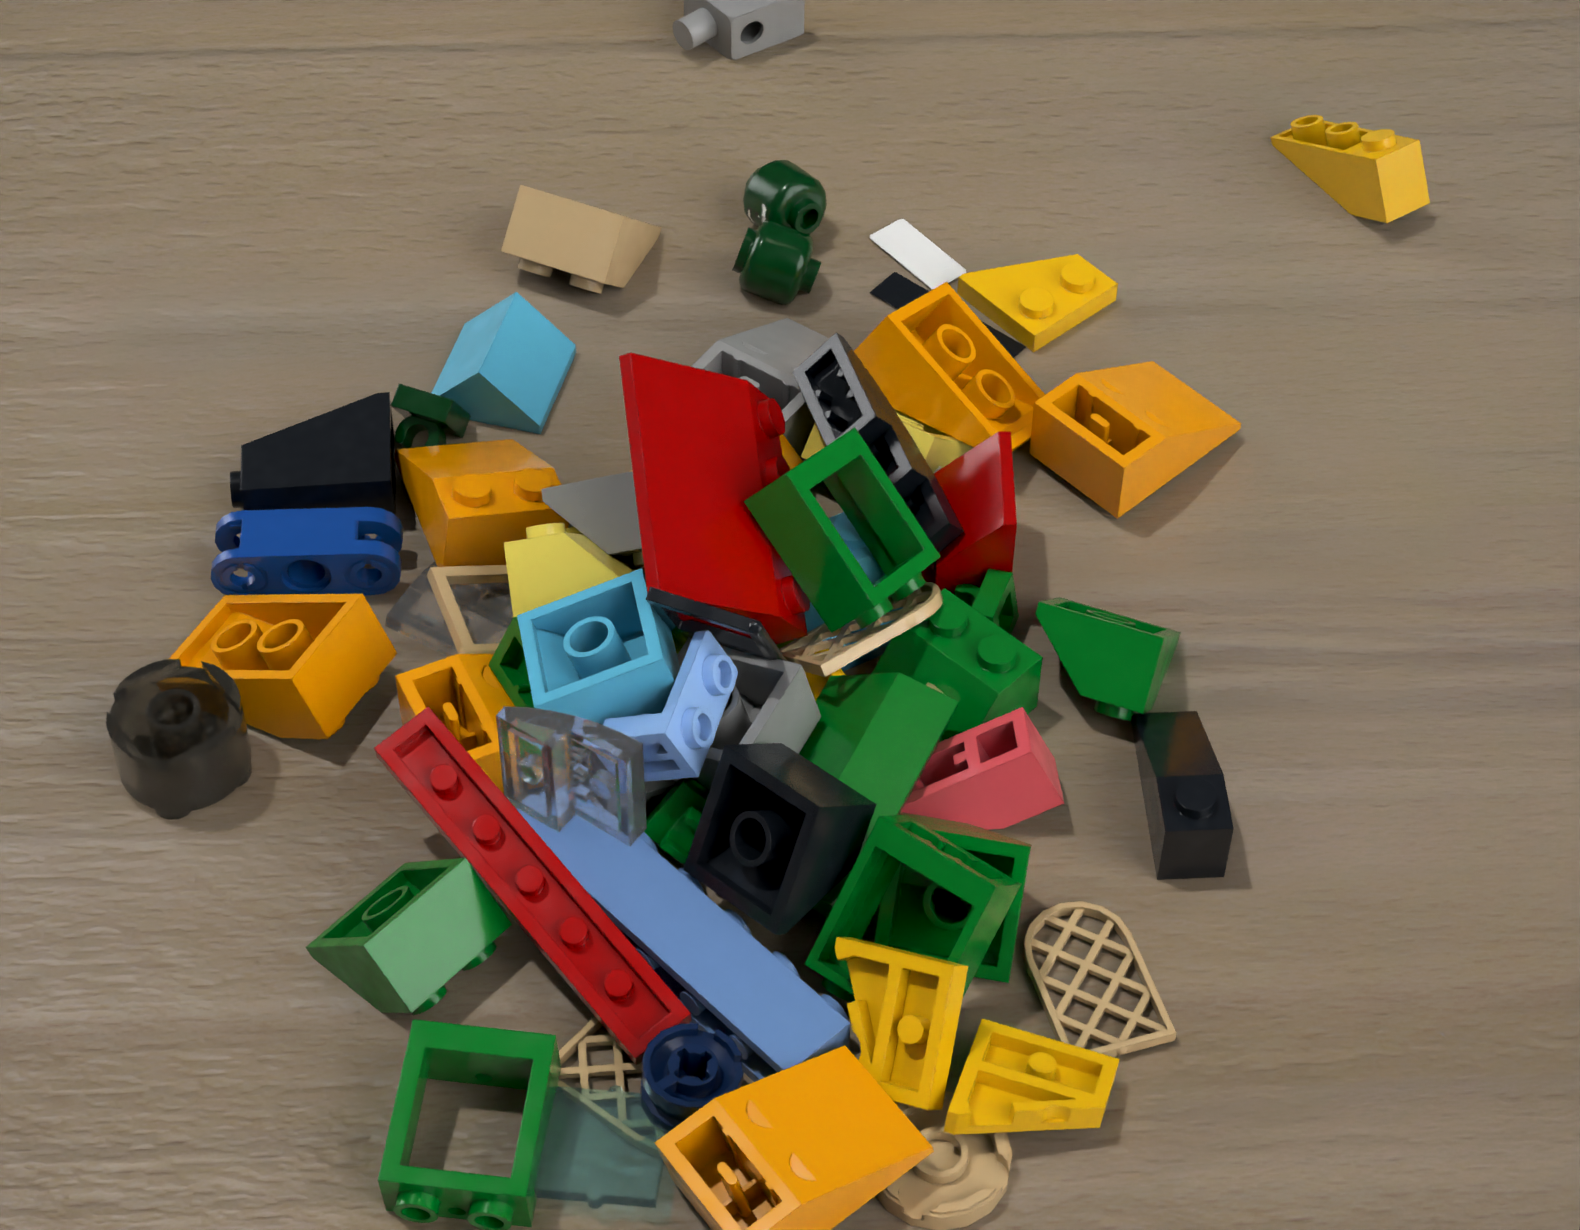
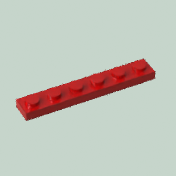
(531, 883)

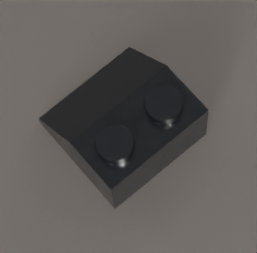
(776, 833)

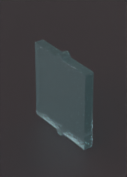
(600, 1150)

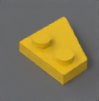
(1039, 297)
(904, 1018)
(1028, 1084)

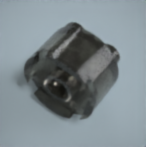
(179, 736)

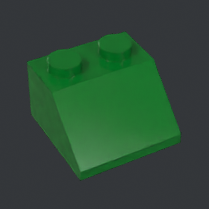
(968, 662)
(413, 935)

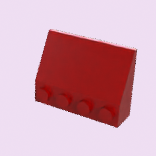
(695, 457)

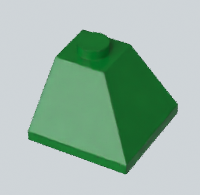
(1109, 654)
(929, 918)

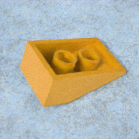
(950, 370)
(476, 497)
(293, 657)

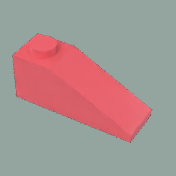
(989, 775)

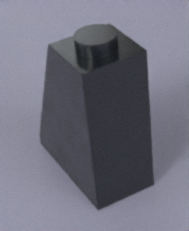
(323, 462)

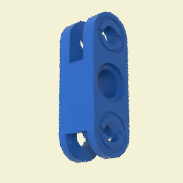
(308, 551)

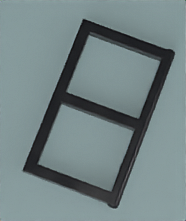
(669, 604)

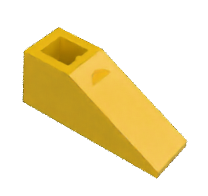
(1360, 168)

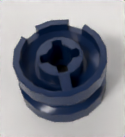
(673, 1057)

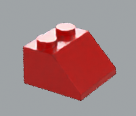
(984, 502)

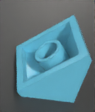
(507, 366)

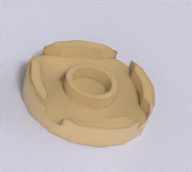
(954, 1182)

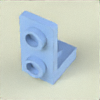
(682, 734)

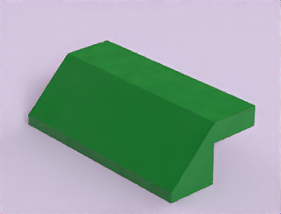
(876, 740)

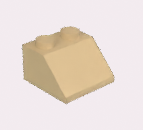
(577, 239)

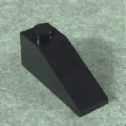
(1182, 795)

